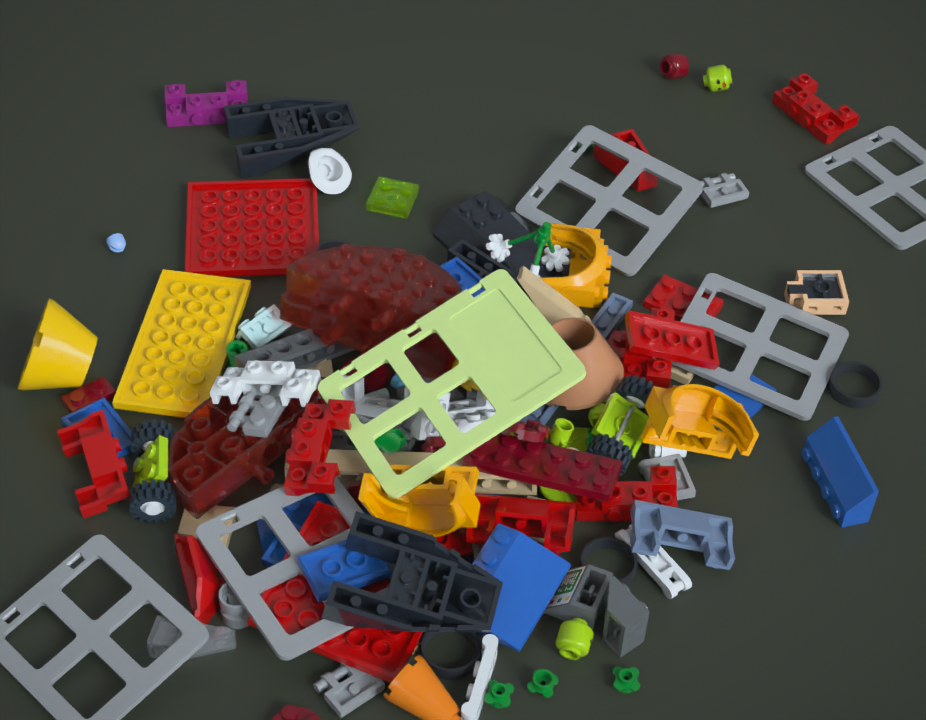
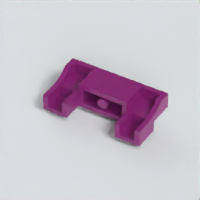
(201, 108)

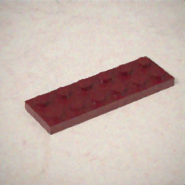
(547, 466)

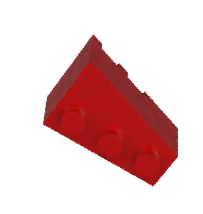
(616, 164)

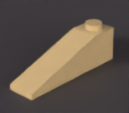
(548, 300)

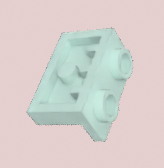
(263, 328)

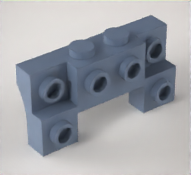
(682, 528)

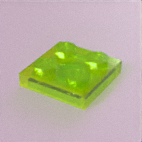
(392, 197)

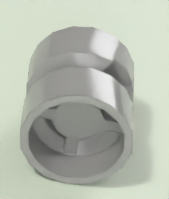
(232, 610)

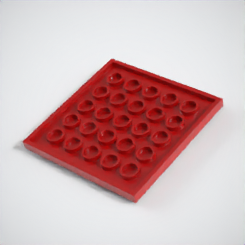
(250, 226)
(296, 608)

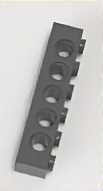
(301, 348)

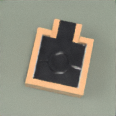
(818, 292)

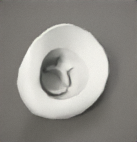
(329, 171)

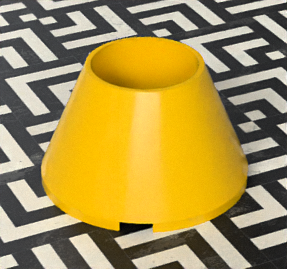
(58, 351)

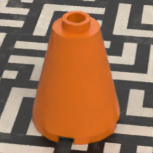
(422, 693)

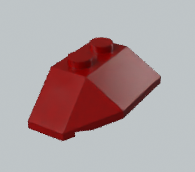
(198, 577)

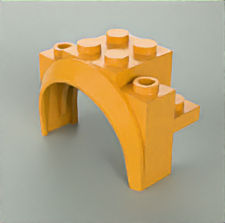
(586, 277)
(686, 421)
(433, 507)

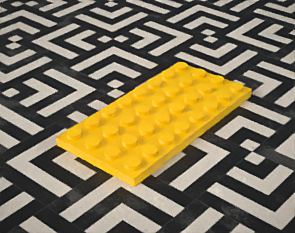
(182, 343)

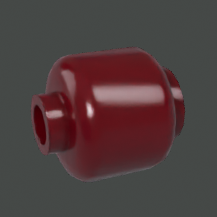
(674, 66)

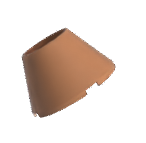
(601, 363)

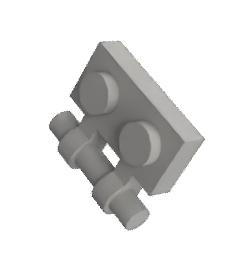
(723, 189)
(262, 417)
(351, 692)

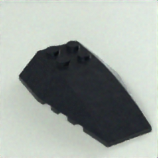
(487, 215)

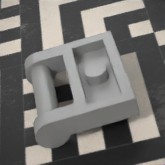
(685, 487)

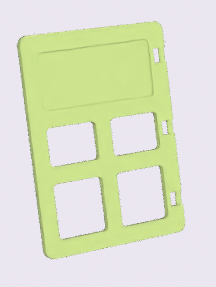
(499, 346)

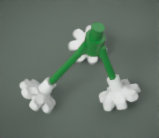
(553, 256)

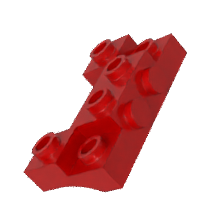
(811, 112)
(645, 366)
(310, 446)
(105, 466)
(659, 490)
(530, 516)

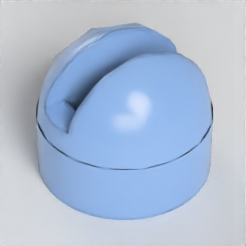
(116, 243)

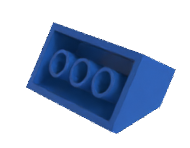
(840, 473)

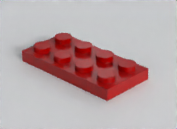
(671, 340)

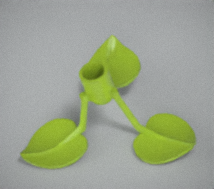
(564, 435)

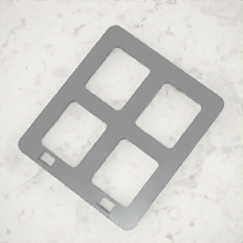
(890, 184)
(611, 197)
(759, 344)
(249, 588)
(95, 634)

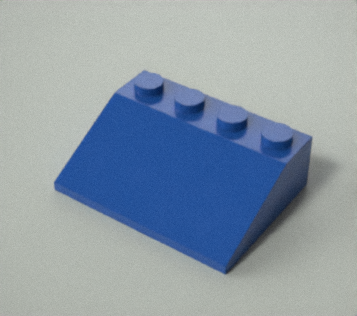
(528, 578)

